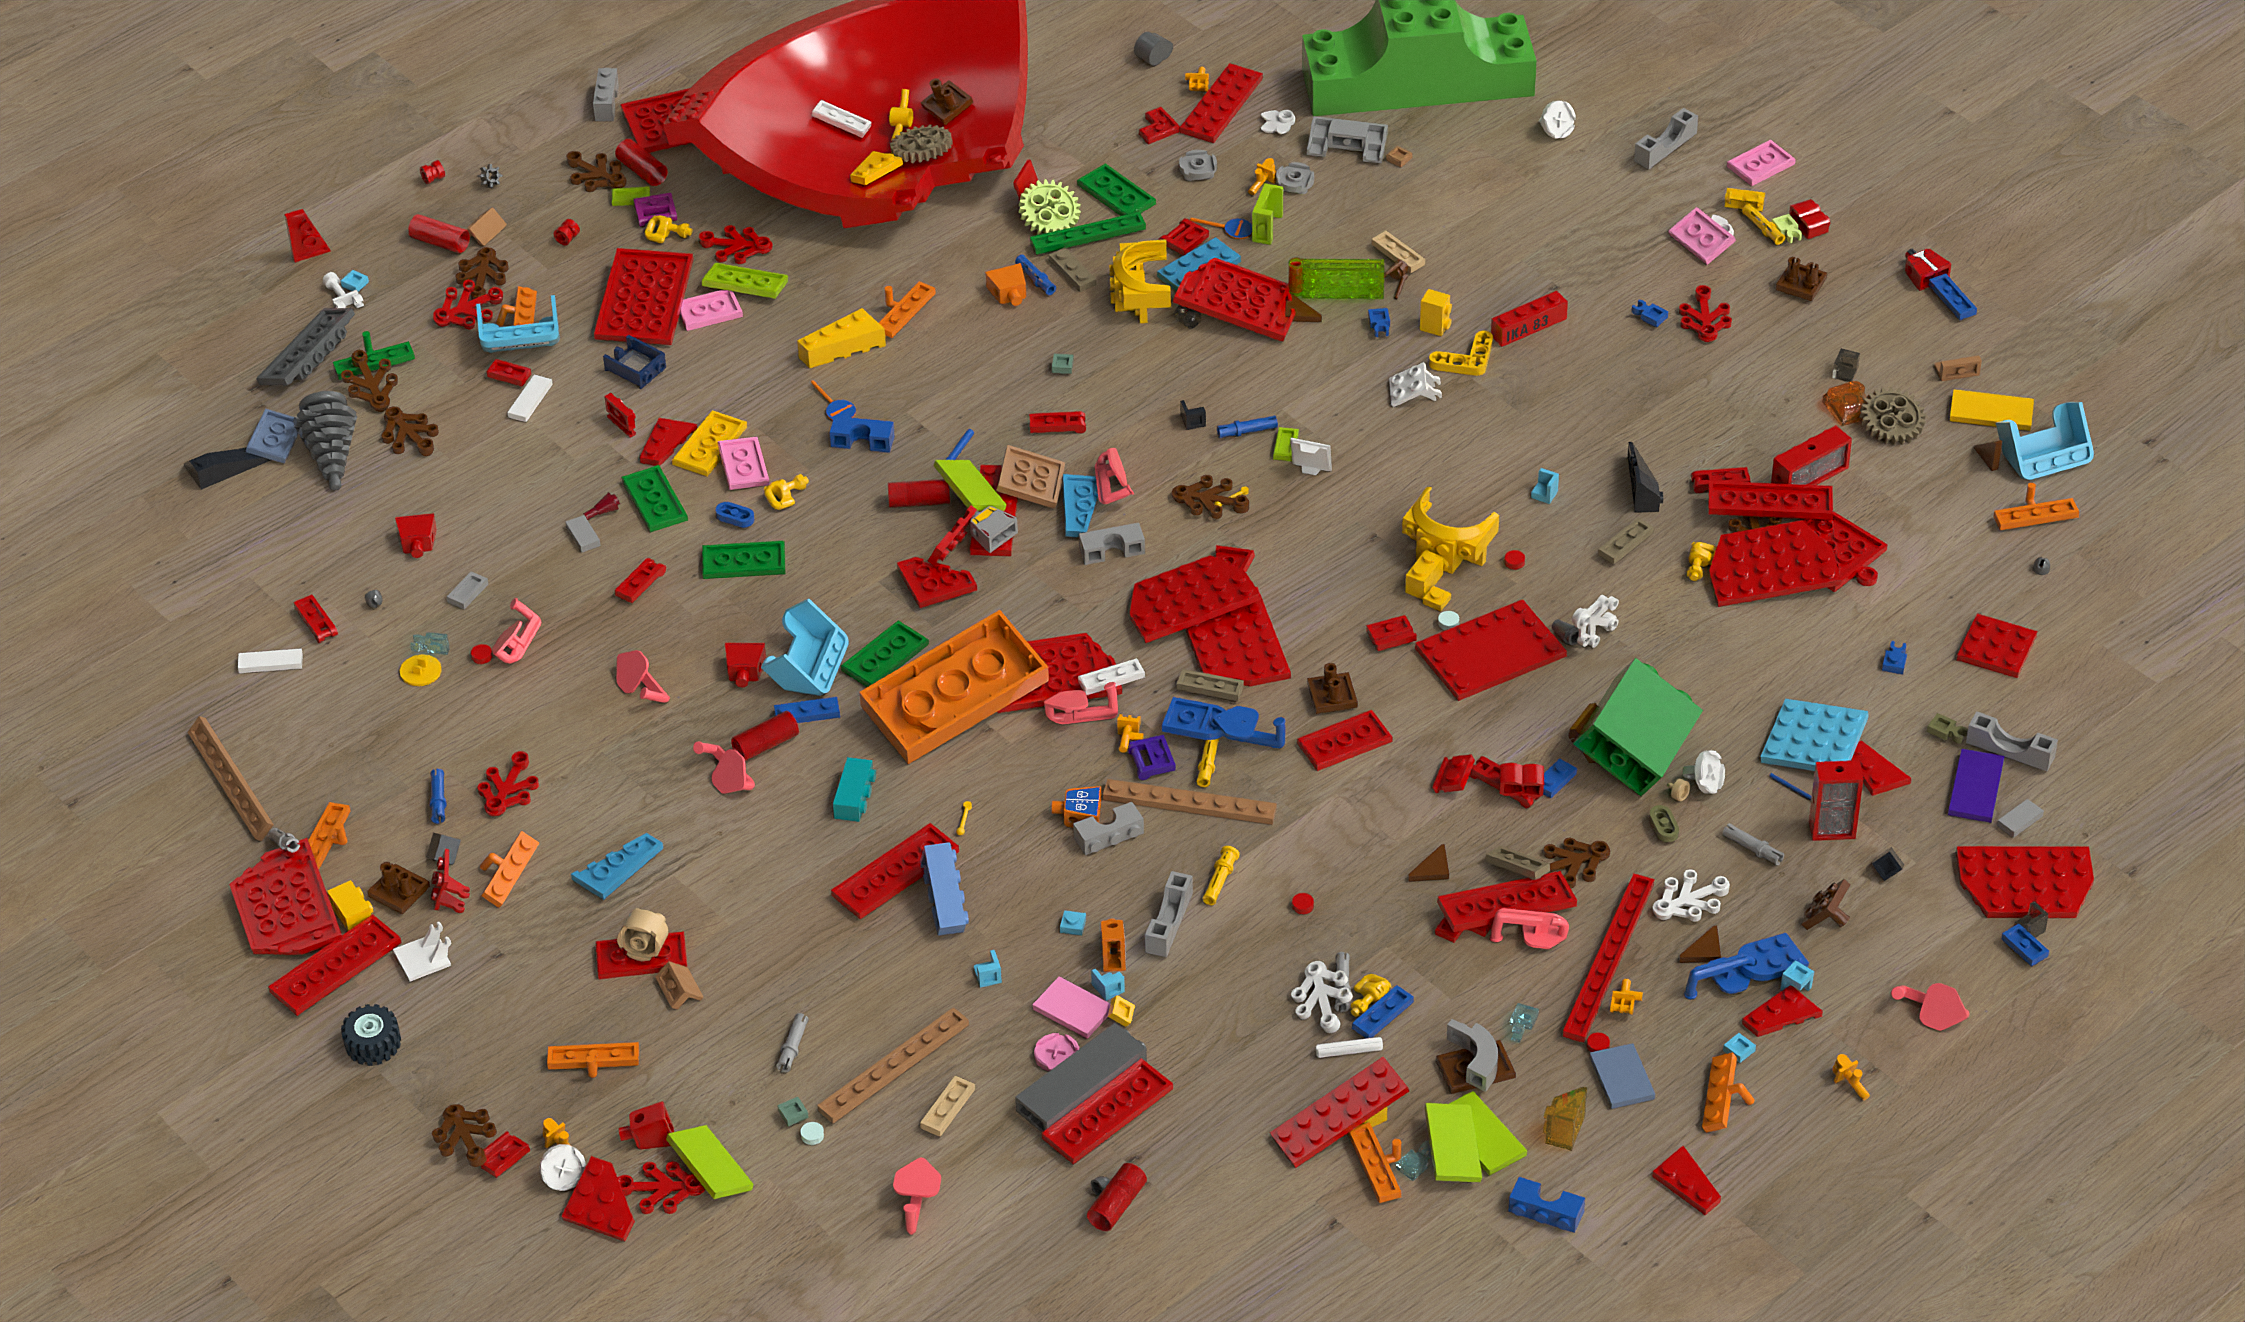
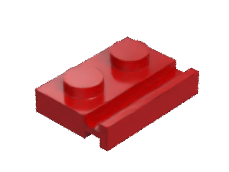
(620, 415)
(1391, 633)
(1453, 773)
(504, 1153)

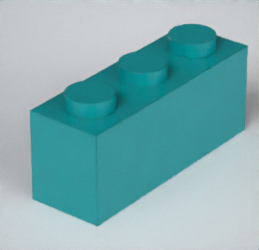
(854, 789)

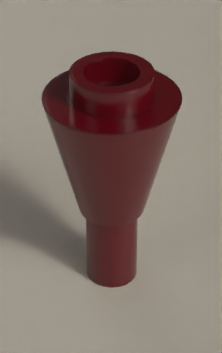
(606, 504)

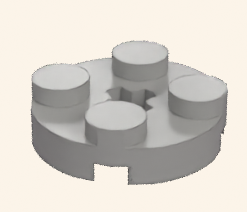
(1191, 171)
(1299, 185)

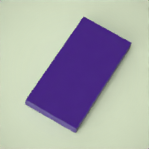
(1976, 785)

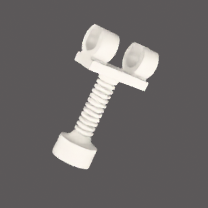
(332, 281)

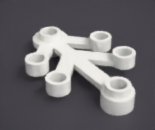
(1585, 617)
(1666, 908)
(1316, 973)

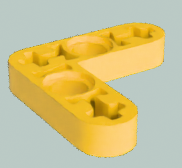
(1438, 359)

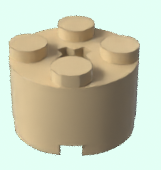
(643, 934)

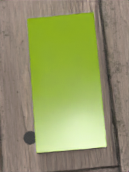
(745, 280)
(969, 484)
(1494, 1141)
(1453, 1142)
(709, 1162)

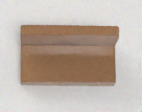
(486, 226)
(1958, 368)
(678, 984)

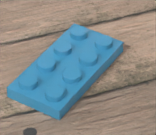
(1175, 271)

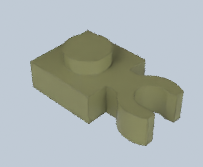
(1945, 727)

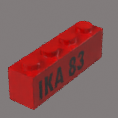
(1529, 318)

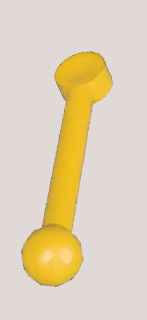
(1244, 490)
(967, 806)

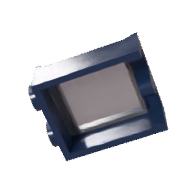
(637, 363)

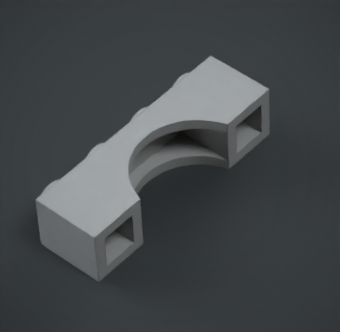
(1680, 129)
(1987, 734)
(1175, 902)

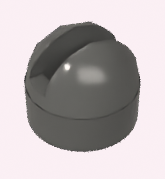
(2041, 570)
(373, 598)
(1099, 1184)

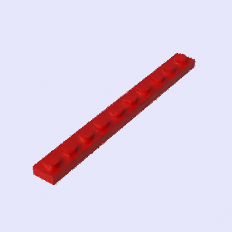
(1608, 958)

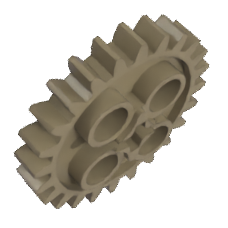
(921, 143)
(1892, 416)

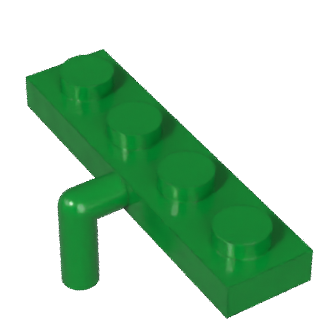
(396, 354)

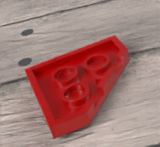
(934, 583)
(600, 1202)

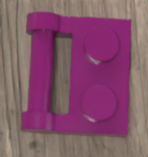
(652, 205)

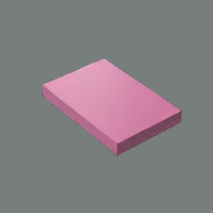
(1761, 162)
(1701, 235)
(710, 309)
(743, 463)
(1072, 1007)

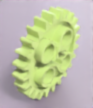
(1049, 207)

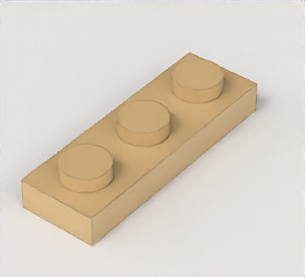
(1398, 250)
(947, 1106)

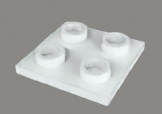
(1413, 383)
(424, 955)

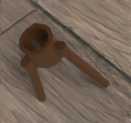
(1398, 271)

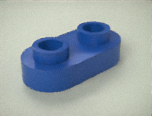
(735, 514)

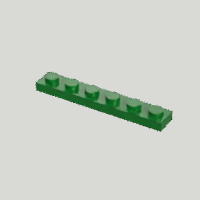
(1088, 233)

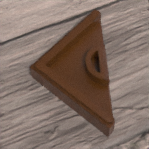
(1304, 312)
(1990, 453)
(1432, 868)
(1704, 949)

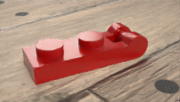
(1058, 422)
(1702, 477)
(640, 580)
(315, 618)

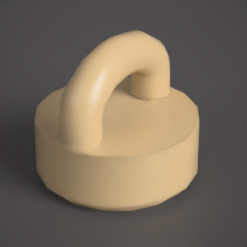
(1679, 789)

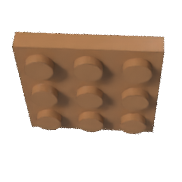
(1031, 476)

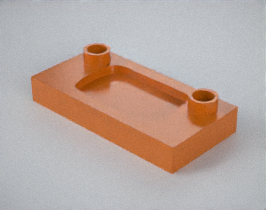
(954, 686)

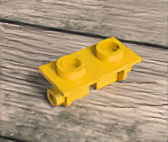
(1739, 198)

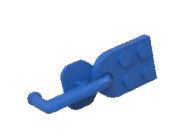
(1212, 722)
(1756, 961)

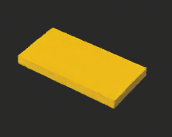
(1991, 408)
(701, 450)

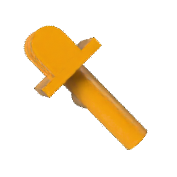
(1198, 81)
(1263, 172)
(1129, 729)
(1624, 1000)
(1845, 1069)
(554, 1133)

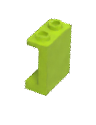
(1267, 206)

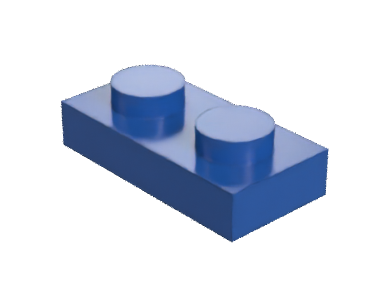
(1557, 777)
(2025, 944)

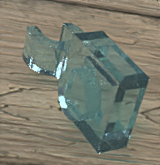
(434, 642)
(1522, 1018)
(1414, 1163)

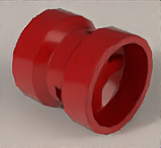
(432, 172)
(567, 231)

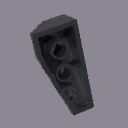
(221, 465)
(1643, 483)

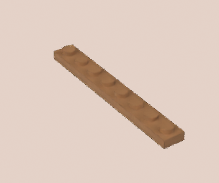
(230, 778)
(1190, 801)
(893, 1065)

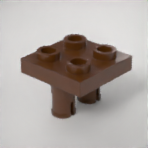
(946, 101)
(1801, 279)
(1332, 691)
(398, 887)

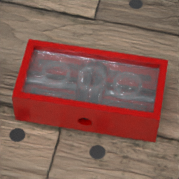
(1813, 459)
(1835, 800)

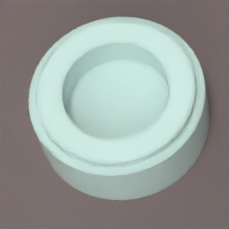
(1448, 620)
(812, 1133)

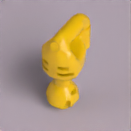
(664, 227)
(782, 491)
(1699, 556)
(1373, 989)

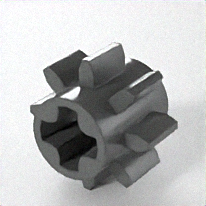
(494, 177)

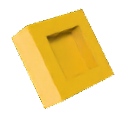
(1437, 598)
(1121, 1010)

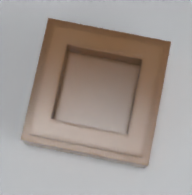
(1399, 156)

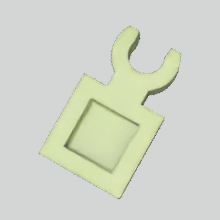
(1788, 227)

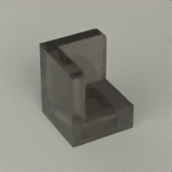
(1846, 365)
(2035, 921)

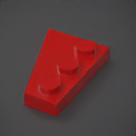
(951, 539)
(1877, 771)

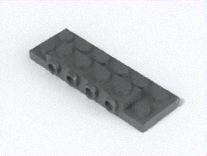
(308, 347)

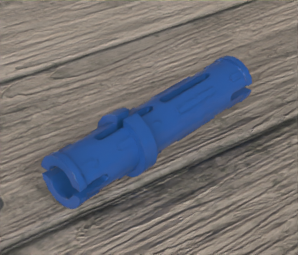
(1047, 286)
(1238, 428)
(437, 801)

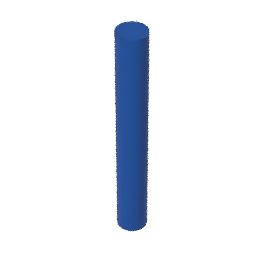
(960, 445)

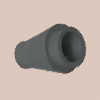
(1566, 631)

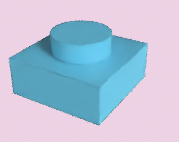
(354, 281)
(1073, 923)
(1740, 1047)

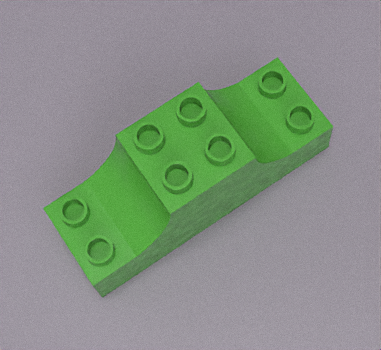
(1417, 58)

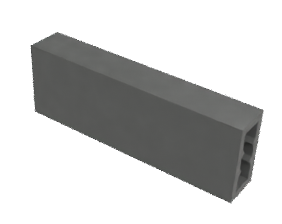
(1079, 1077)

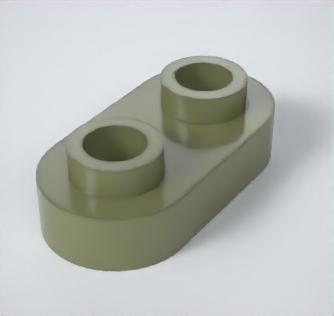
(1664, 823)

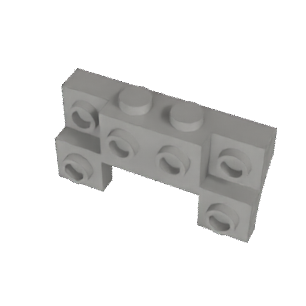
(1349, 136)

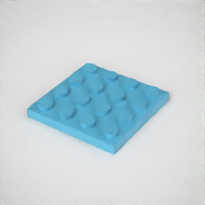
(1813, 734)

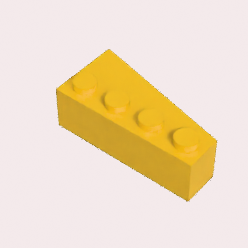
(841, 338)

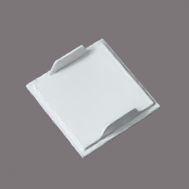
(1311, 456)

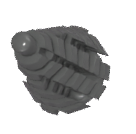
(327, 432)

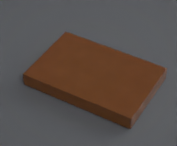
(1455, 1064)

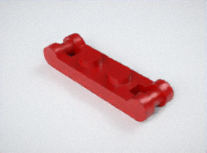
(1489, 773)

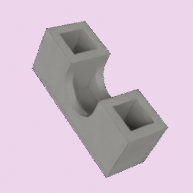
(605, 94)
(1126, 538)
(1095, 836)

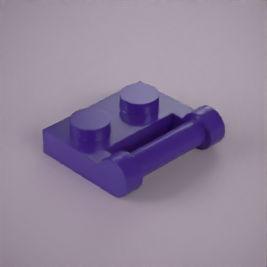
(1158, 755)

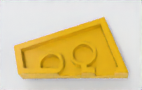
(874, 167)

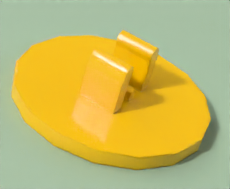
(420, 670)

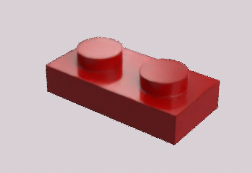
(509, 372)

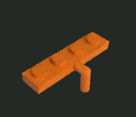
(906, 308)
(523, 310)
(2035, 513)
(329, 831)
(508, 868)
(593, 1056)
(1720, 1091)
(1376, 1163)

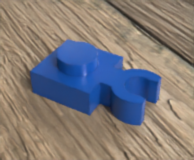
(1651, 314)
(1379, 320)
(1895, 659)

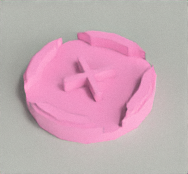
(1053, 1050)

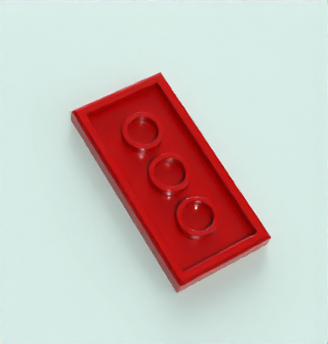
(1344, 740)
(615, 962)

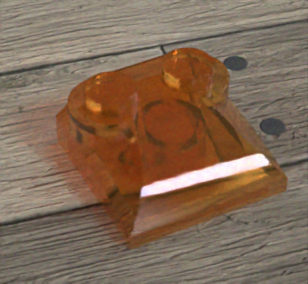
(1845, 402)

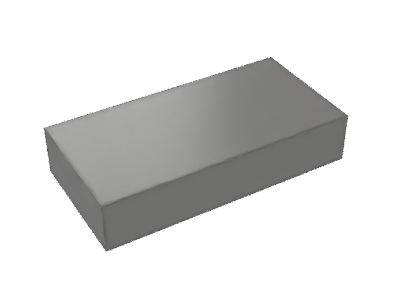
(583, 533)
(467, 590)
(2020, 818)

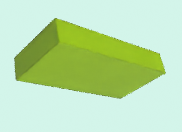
(626, 196)
(1283, 443)

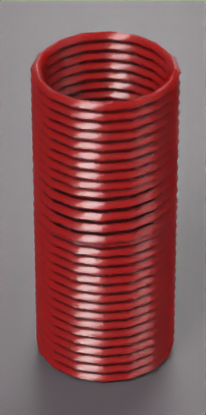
(641, 162)
(438, 233)
(918, 493)
(768, 735)
(1116, 1197)

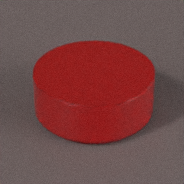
(1514, 559)
(1867, 576)
(481, 654)
(1303, 903)
(1597, 1042)

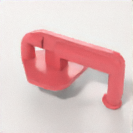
(1104, 471)
(508, 637)
(631, 670)
(1075, 704)
(730, 772)
(1538, 928)
(1940, 1005)
(916, 1180)

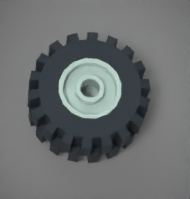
(371, 1034)

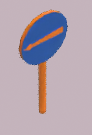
(1234, 228)
(837, 408)

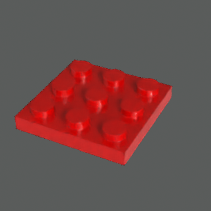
(1997, 645)

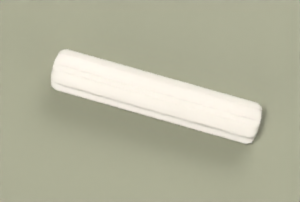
(1349, 1047)

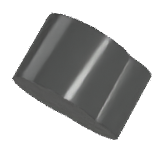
(1152, 48)

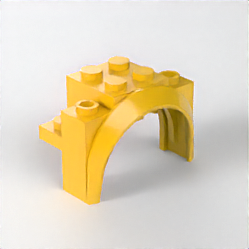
(1129, 286)
(1450, 542)

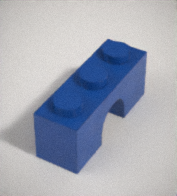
(847, 430)
(1561, 1213)

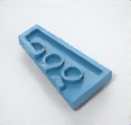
(1079, 502)
(617, 867)

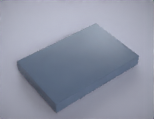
(273, 436)
(1622, 1076)

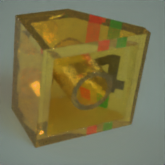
(1565, 1118)

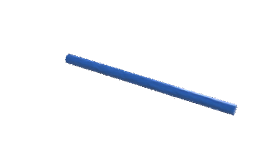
(1790, 786)

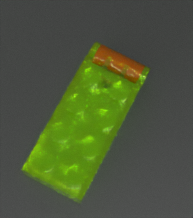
(1336, 278)

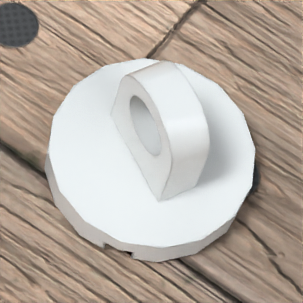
(1558, 119)
(1707, 772)
(562, 1167)

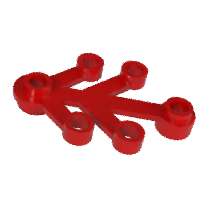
(757, 245)
(466, 307)
(1707, 331)
(497, 804)
(663, 1186)

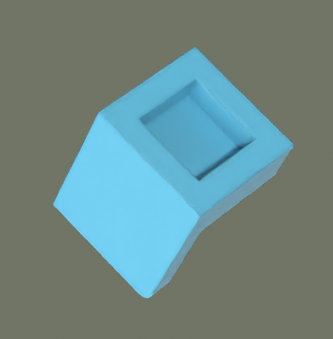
(1546, 487)
(988, 972)
(1797, 976)
(1108, 984)

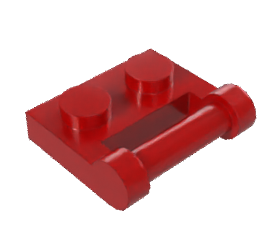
(1190, 236)

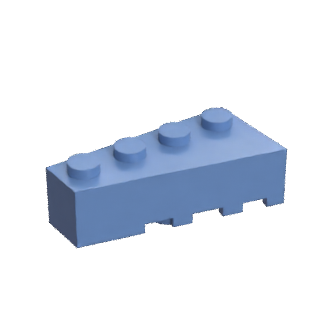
(944, 889)

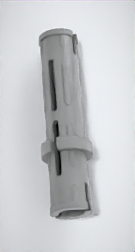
(284, 839)
(1760, 848)
(1342, 965)
(790, 1048)

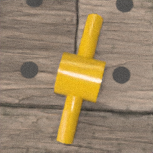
(901, 115)

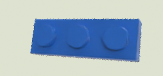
(1952, 296)
(811, 710)
(1382, 1012)

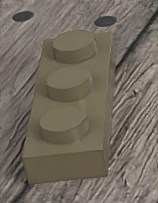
(1072, 269)
(1626, 541)
(1210, 685)
(1518, 862)

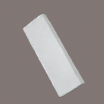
(841, 118)
(530, 398)
(270, 660)
(1119, 673)

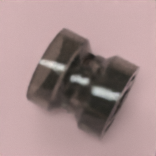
(1188, 316)

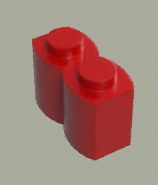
(1810, 218)
(1521, 780)

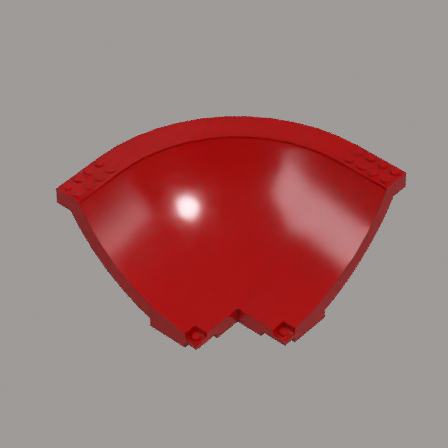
(859, 56)

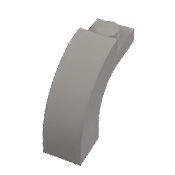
(1482, 1045)

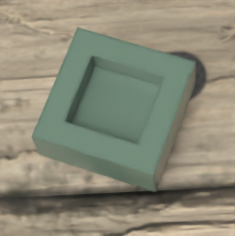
(1062, 363)
(793, 1111)

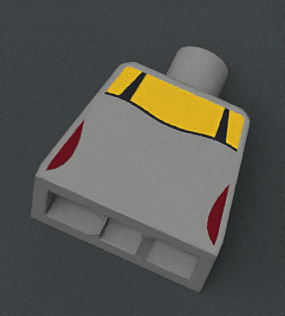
(993, 527)

